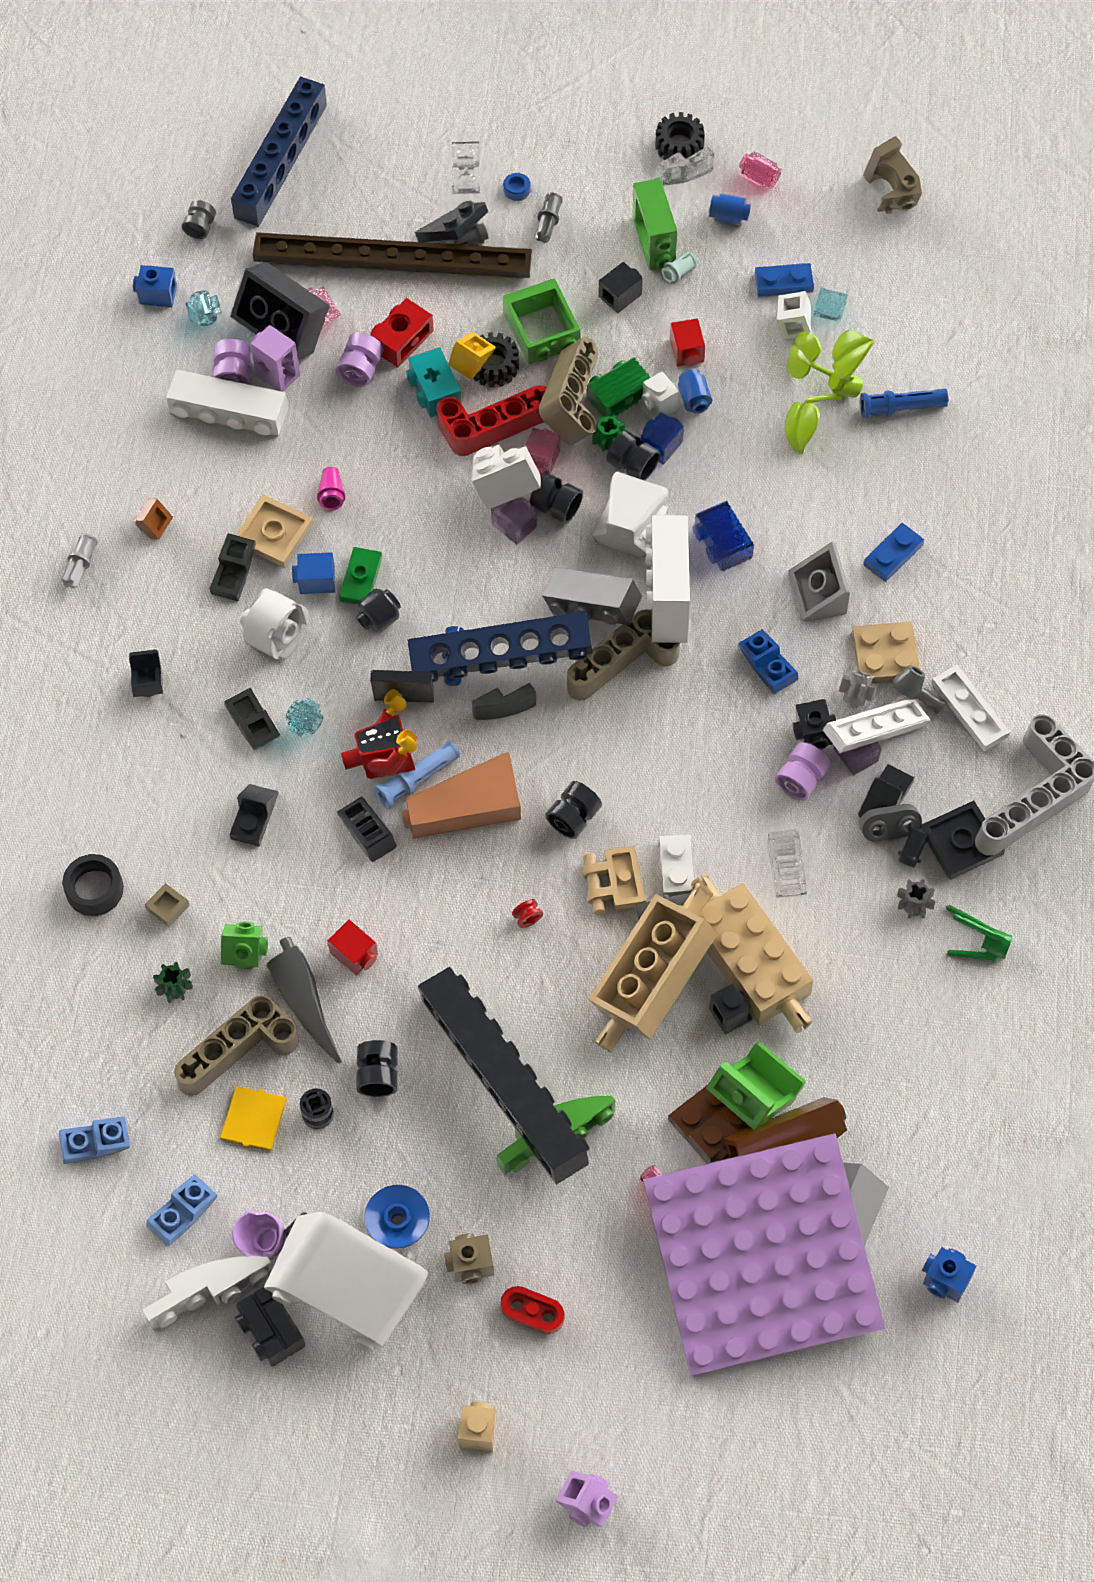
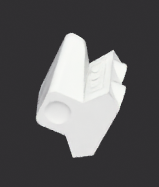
(629, 513)

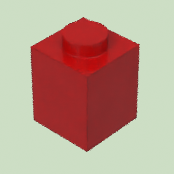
(687, 342)
(353, 947)

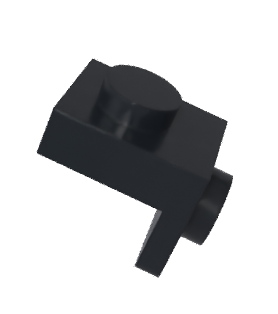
(146, 673)

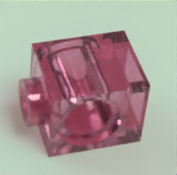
(544, 449)

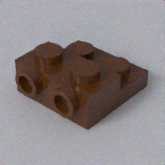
(704, 1123)

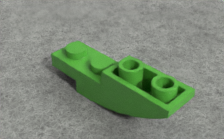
(583, 1114)

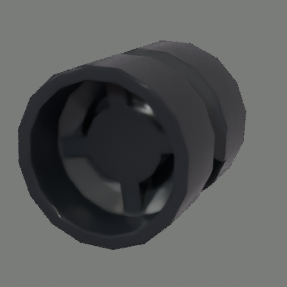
(633, 456)
(559, 499)
(575, 807)
(377, 1069)

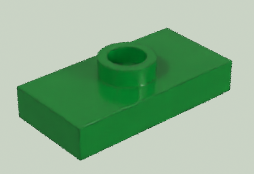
(360, 574)

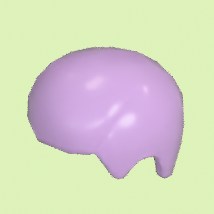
(258, 1234)

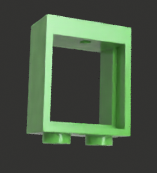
(654, 223)
(543, 296)

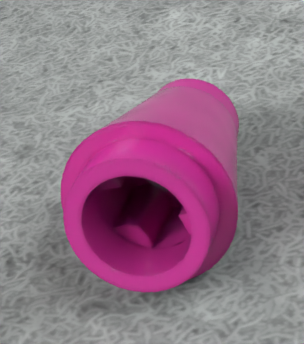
(331, 491)

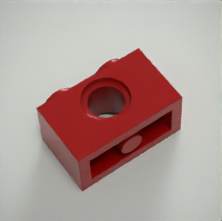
(415, 328)

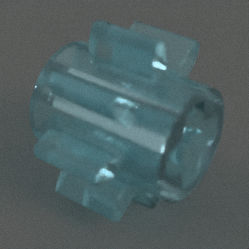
(203, 308)
(304, 717)

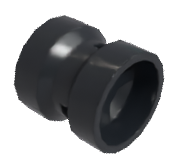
(316, 1115)

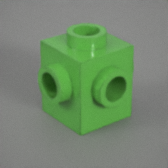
(243, 945)

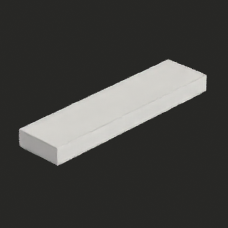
(876, 725)

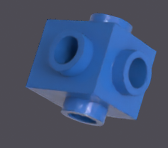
(948, 1273)

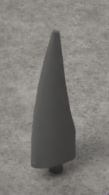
(299, 990)

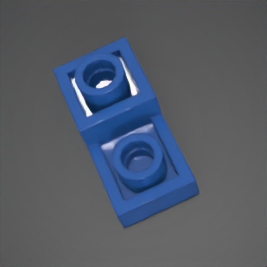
(767, 661)

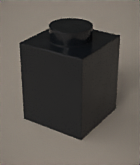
(620, 287)

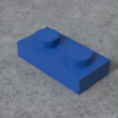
(784, 279)
(893, 552)

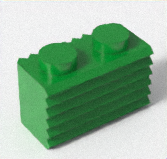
(617, 388)

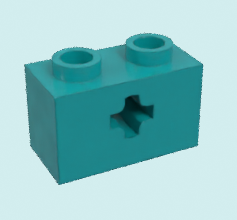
(432, 378)

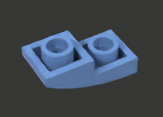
(94, 1141)
(182, 1210)

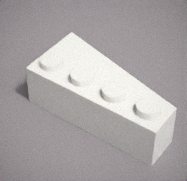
(668, 578)

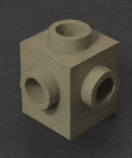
(469, 1258)

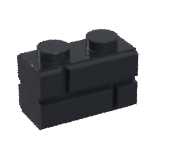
(270, 1326)

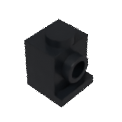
(730, 1008)

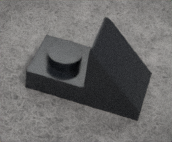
(887, 789)
(253, 814)

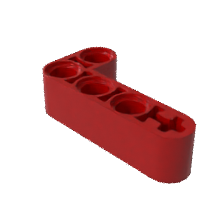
(497, 415)

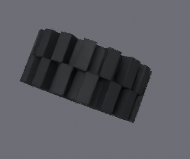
(679, 126)
(502, 371)

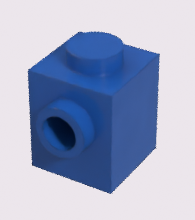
(155, 285)
(314, 573)

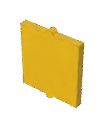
(253, 1118)

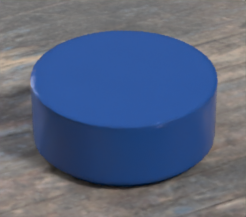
(516, 186)

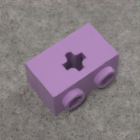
(275, 358)

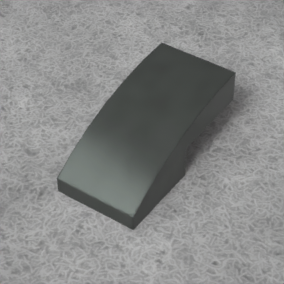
(233, 567)
(495, 705)
(251, 719)

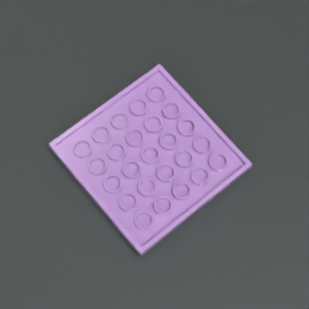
(763, 1254)

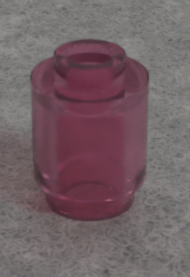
(760, 169)

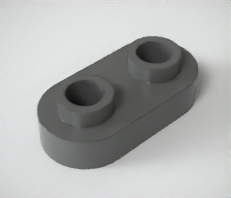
(891, 822)

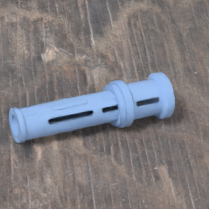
(406, 782)

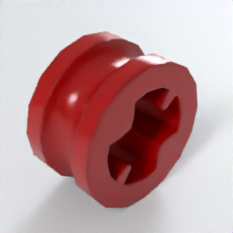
(527, 913)

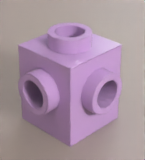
(587, 1499)

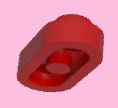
(534, 1308)

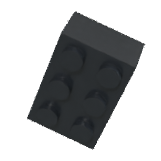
(276, 300)

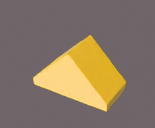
(470, 354)

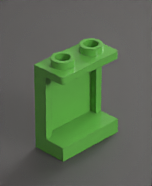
(756, 1086)

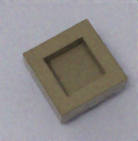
(167, 905)

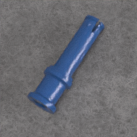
(890, 403)

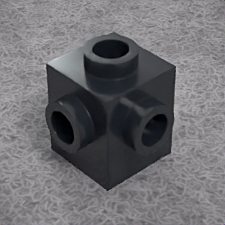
(810, 722)

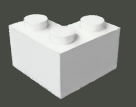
(504, 475)

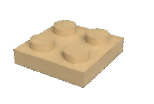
(276, 530)
(885, 649)

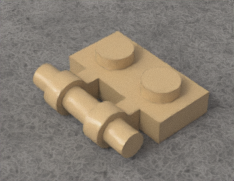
(623, 875)

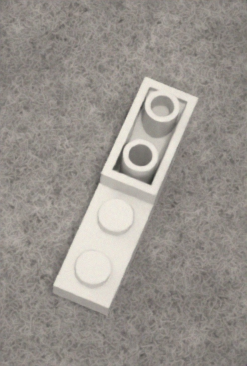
(218, 1279)

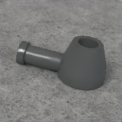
(910, 683)

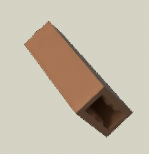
(466, 801)

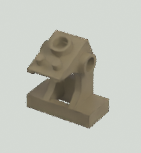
(892, 166)

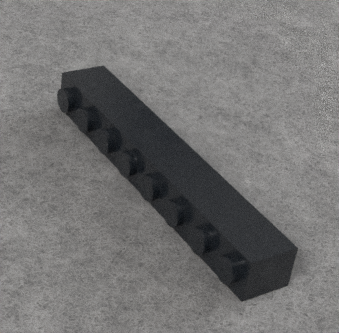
(504, 1075)

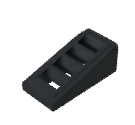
(376, 844)

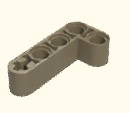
(562, 398)
(587, 677)
(233, 1049)

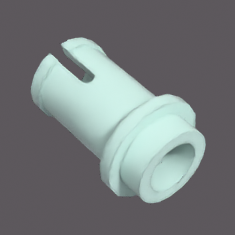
(674, 270)

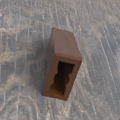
(797, 1125)

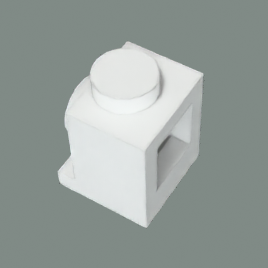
(794, 314)
(659, 396)

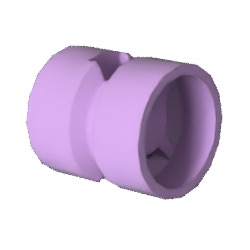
(359, 359)
(232, 361)
(801, 773)

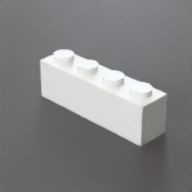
(227, 403)

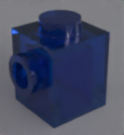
(663, 434)

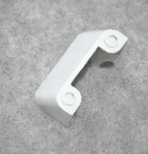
(345, 1277)

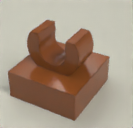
(153, 518)

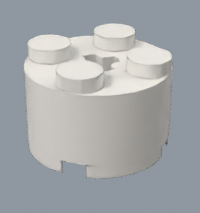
(274, 624)

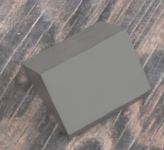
(821, 585)
(867, 1195)

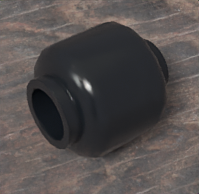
(378, 610)

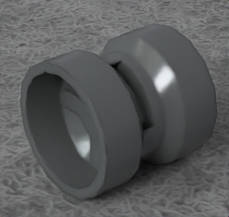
(197, 222)

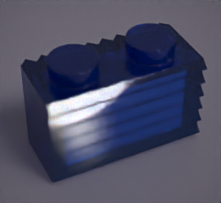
(723, 535)

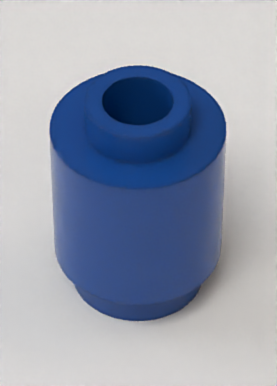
(729, 209)
(694, 391)

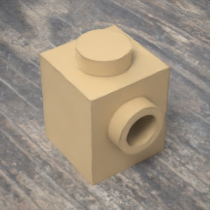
(477, 1427)

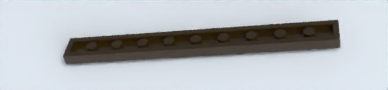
(392, 255)

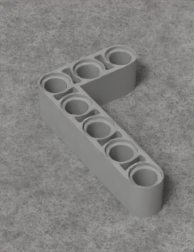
(1064, 762)

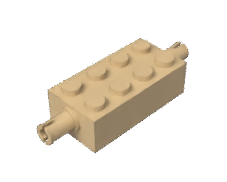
(755, 956)
(653, 966)

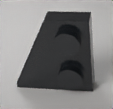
(454, 223)

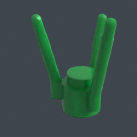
(995, 941)

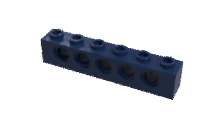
(279, 151)
(573, 625)

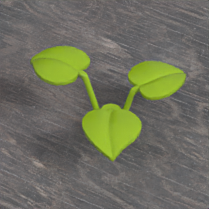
(848, 354)

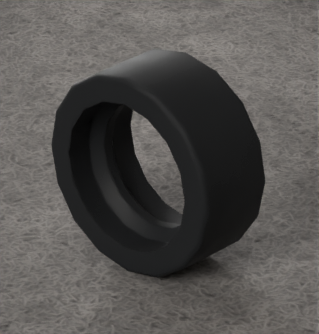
(86, 864)

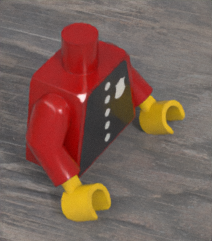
(384, 746)

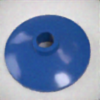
(392, 1202)

